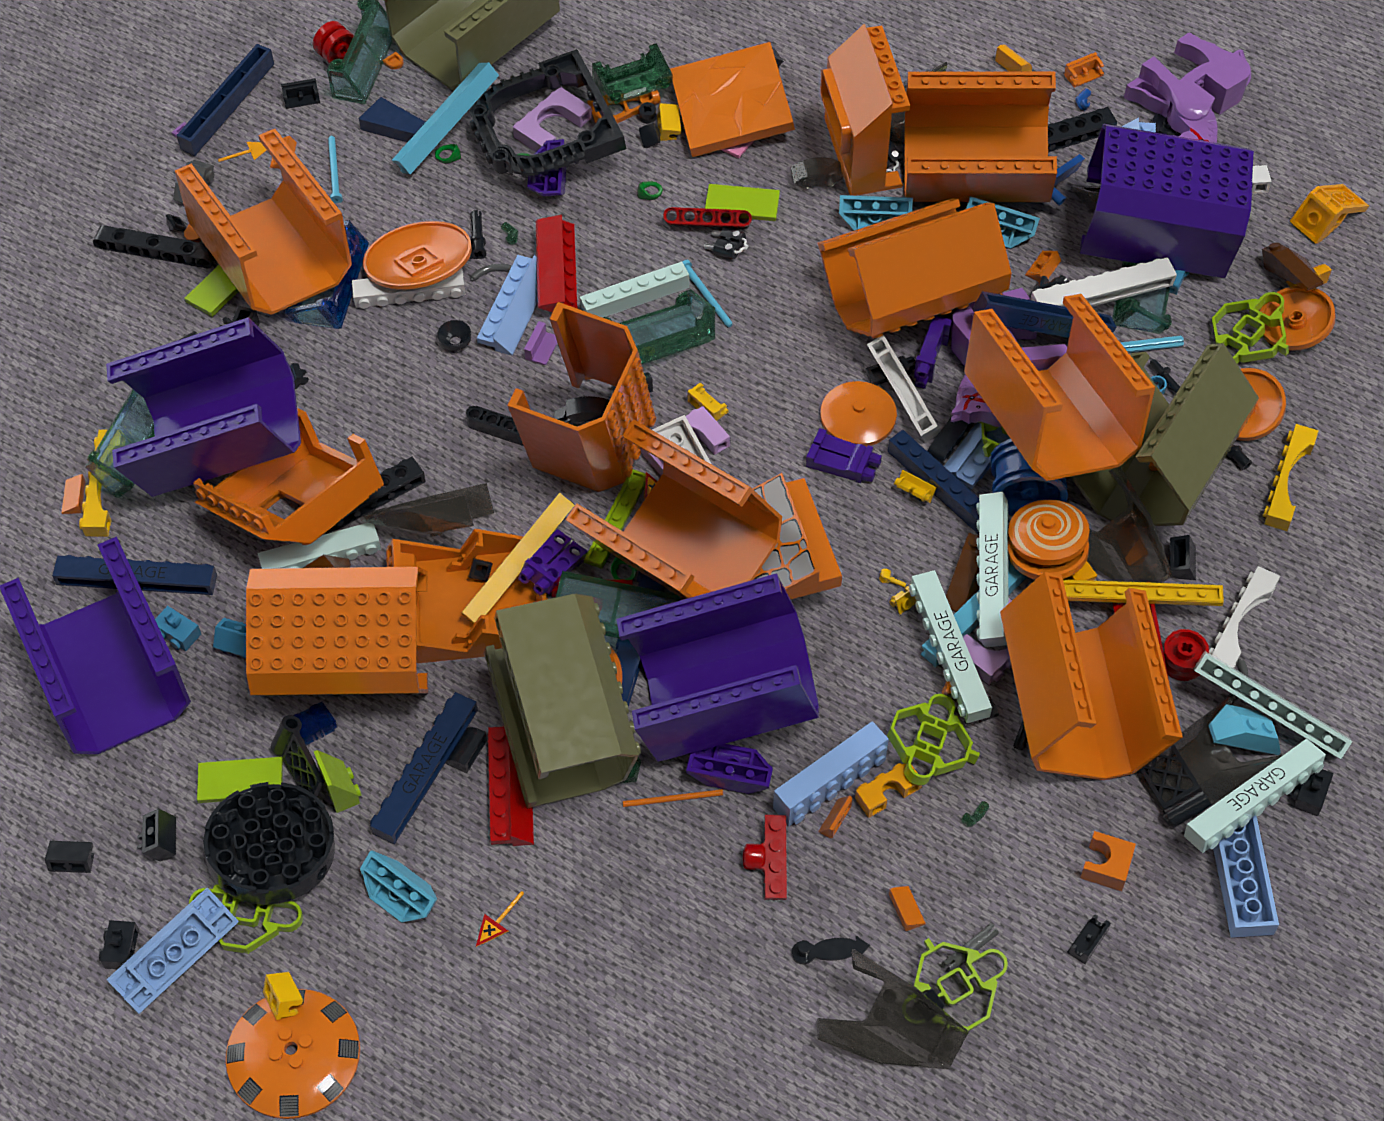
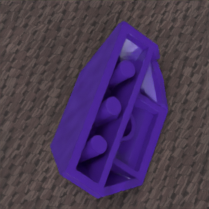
(554, 182)
(731, 768)

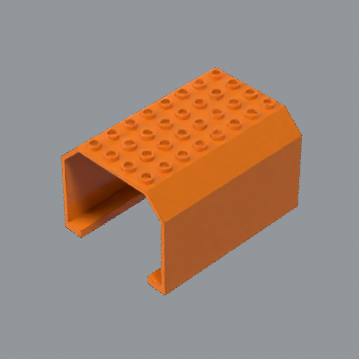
(979, 136)
(278, 247)
(915, 266)
(1079, 412)
(596, 451)
(694, 526)
(333, 631)
(1090, 697)

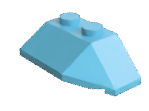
(869, 210)
(1014, 225)
(1244, 729)
(397, 888)

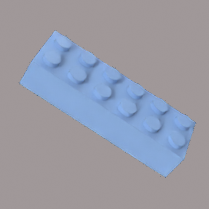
(830, 774)
(1246, 883)

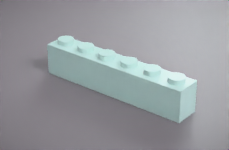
(636, 291)
(343, 543)

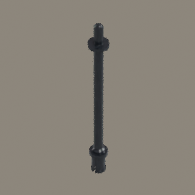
(1235, 451)

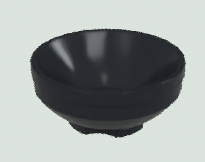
(452, 329)

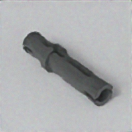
(975, 943)

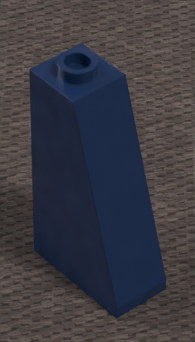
(390, 121)

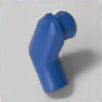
(1081, 99)

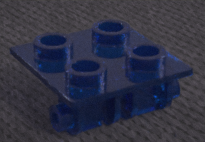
(315, 720)

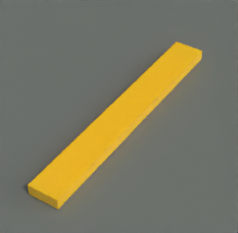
(514, 562)
(1156, 592)

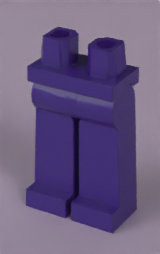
(925, 362)
(842, 458)
(549, 561)

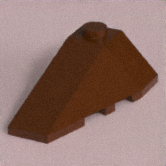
(1290, 266)
(964, 579)

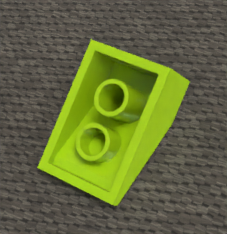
(338, 781)

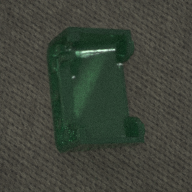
(633, 78)

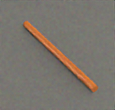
(670, 798)

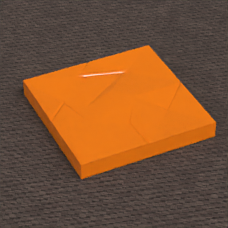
(732, 99)

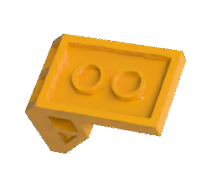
(1325, 210)

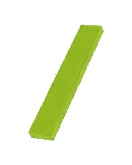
(618, 514)

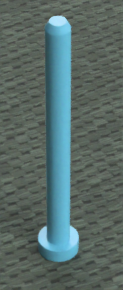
(336, 197)
(705, 292)

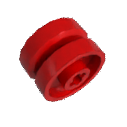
(332, 41)
(1182, 652)

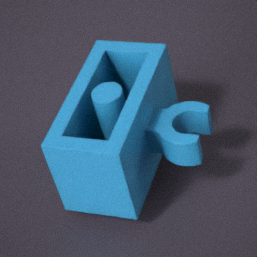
(177, 628)
(230, 637)

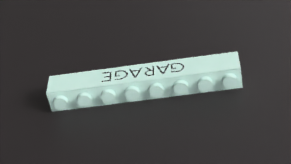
(993, 567)
(950, 647)
(1254, 796)

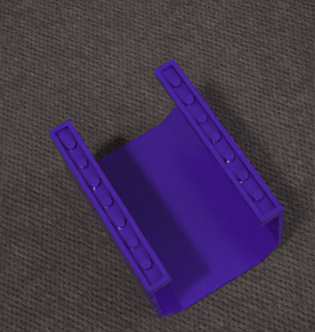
(1168, 200)
(214, 406)
(103, 663)
(721, 668)

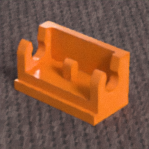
(1084, 69)

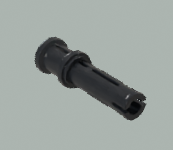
(477, 239)

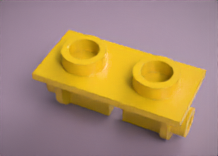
(915, 486)
(903, 600)

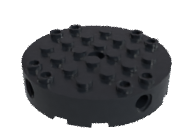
(269, 843)

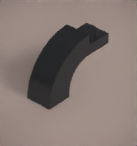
(582, 409)

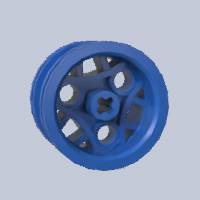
(1019, 481)

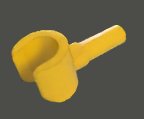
(885, 577)

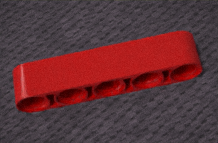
(699, 213)

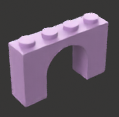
(558, 103)
(705, 429)
(987, 662)

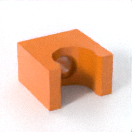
(1118, 856)

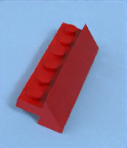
(555, 263)
(508, 812)

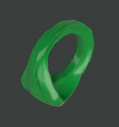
(456, 155)
(643, 194)
(615, 565)

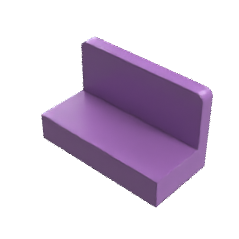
(540, 345)

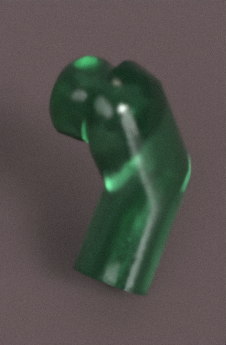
(512, 233)
(979, 813)

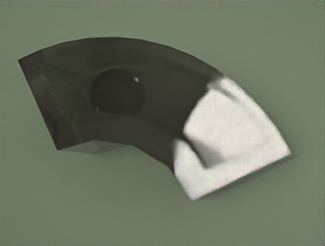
(816, 172)

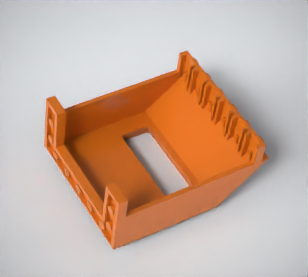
(859, 98)
(313, 476)

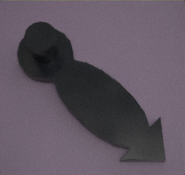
(828, 949)

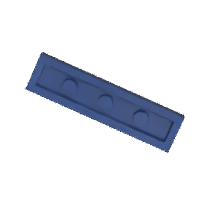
(1064, 172)

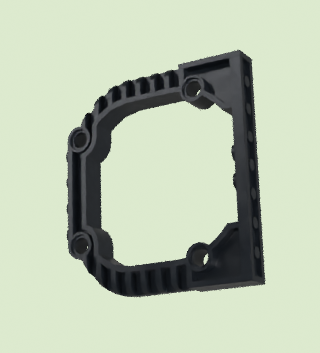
(591, 144)

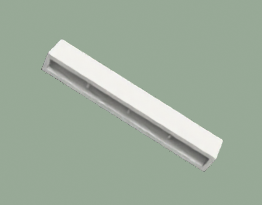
(1112, 285)

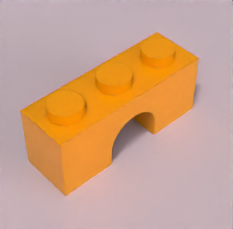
(871, 795)

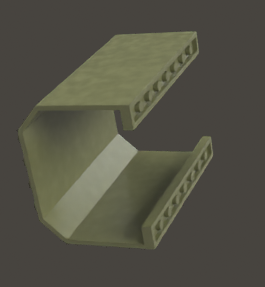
(457, 35)
(1182, 441)
(560, 699)

